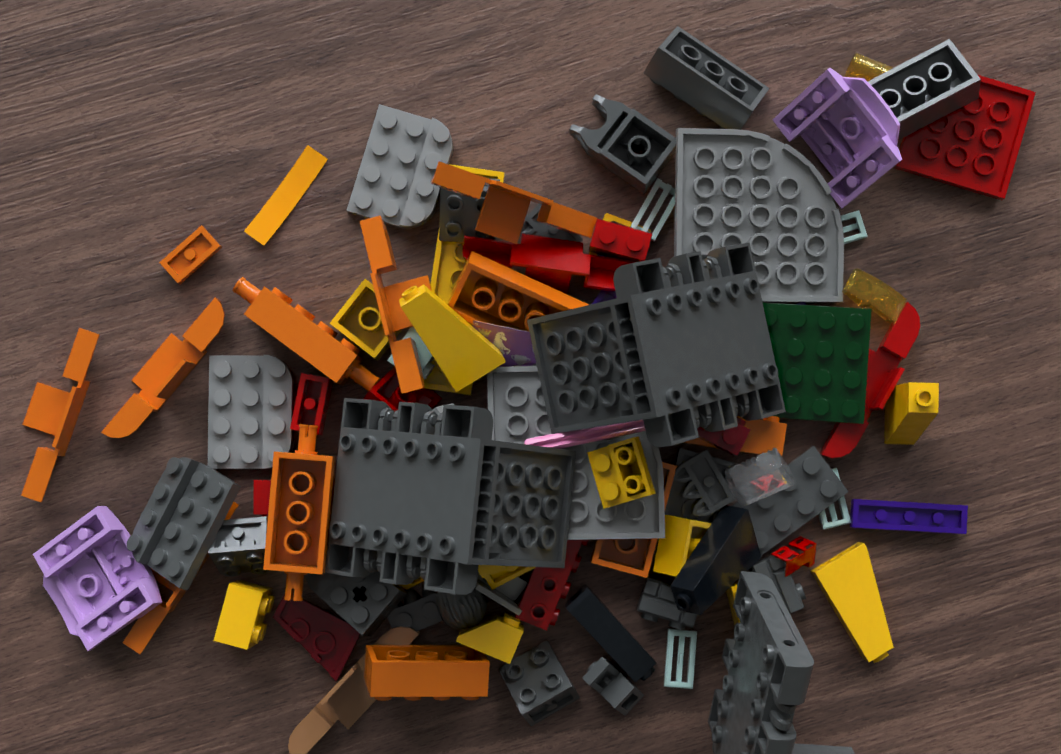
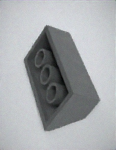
(705, 80)
(928, 87)

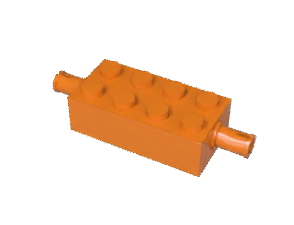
(299, 333)
(299, 512)

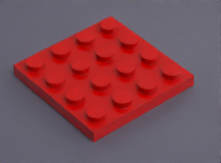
(973, 144)

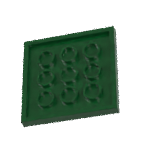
(821, 360)

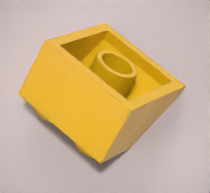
(680, 540)
(494, 636)

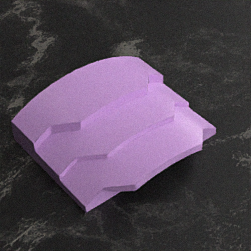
(847, 131)
(96, 578)

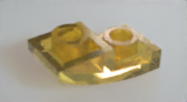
(874, 293)

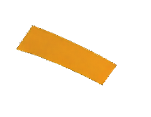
(286, 195)

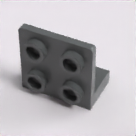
(460, 216)
(240, 546)
(538, 683)

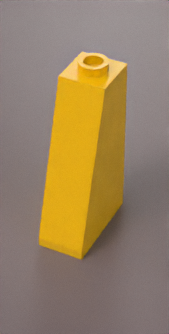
(452, 341)
(910, 412)
(855, 598)

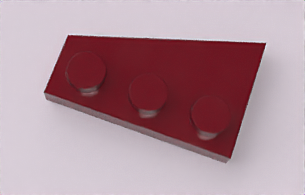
(319, 632)

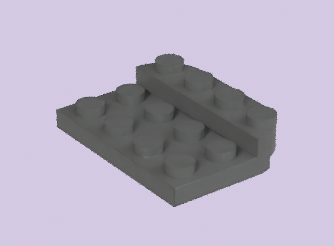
(182, 519)

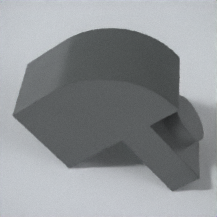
(613, 685)

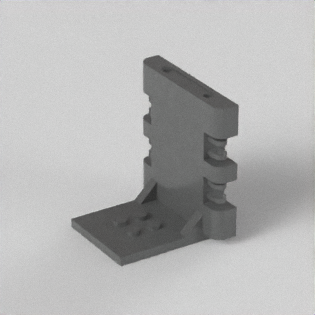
(671, 350)
(442, 497)
(765, 677)

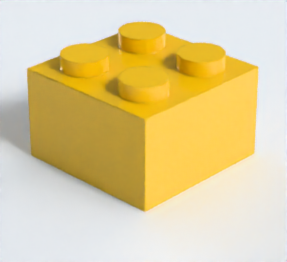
(362, 321)
(244, 614)

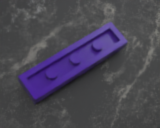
(909, 516)

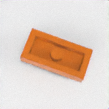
(190, 255)

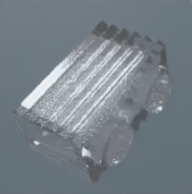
(759, 477)

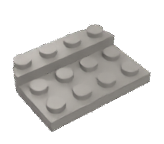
(400, 168)
(248, 411)

